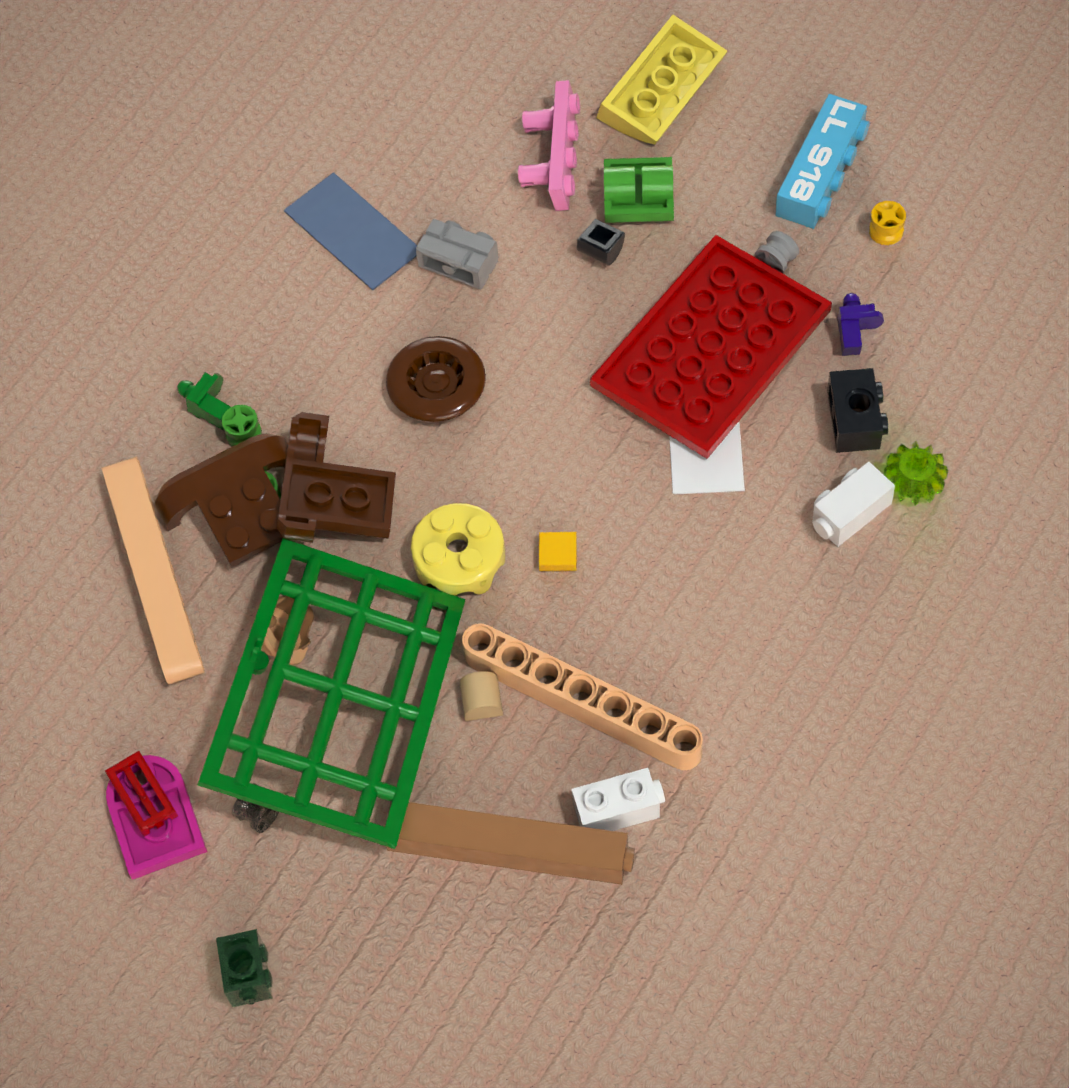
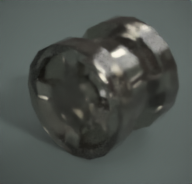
(258, 816)

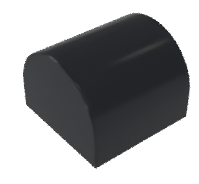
(601, 242)

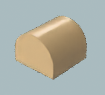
(480, 695)

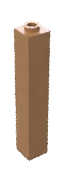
(515, 843)

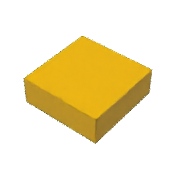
(557, 551)

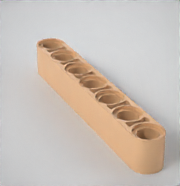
(153, 571)
(589, 711)

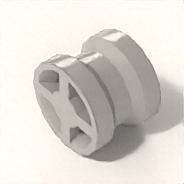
(778, 251)

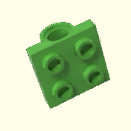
(638, 189)

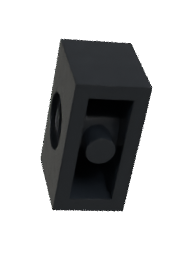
(851, 428)

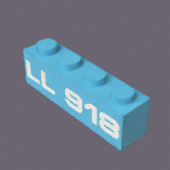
(821, 161)

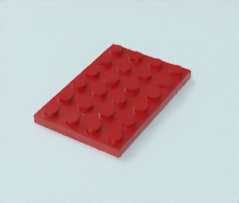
(711, 346)

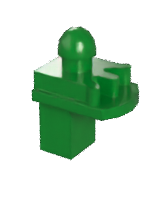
(202, 400)

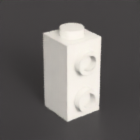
(852, 503)
(618, 801)

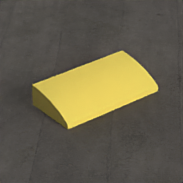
(661, 82)

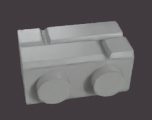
(457, 253)

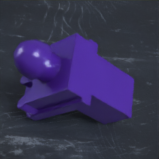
(853, 318)

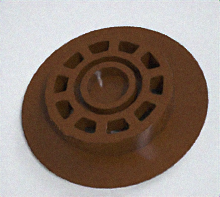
(437, 390)

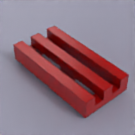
(156, 818)

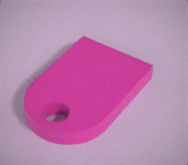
(165, 845)

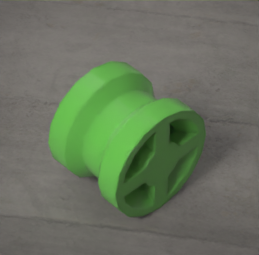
(236, 419)

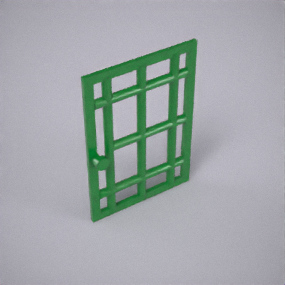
(312, 767)

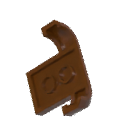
(327, 493)
(232, 496)

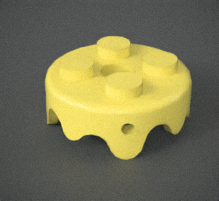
(464, 570)

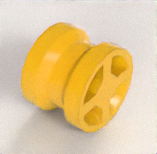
(881, 216)

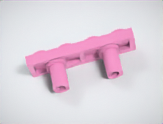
(563, 154)

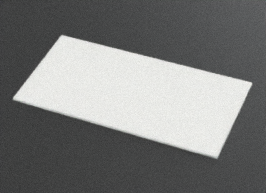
(716, 474)

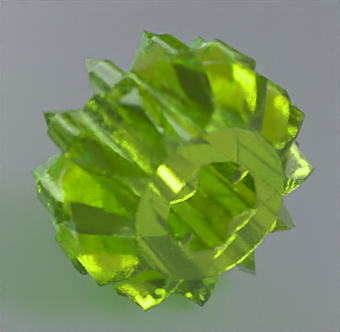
(916, 472)

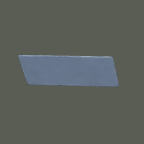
(352, 231)

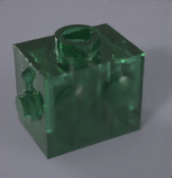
(244, 968)

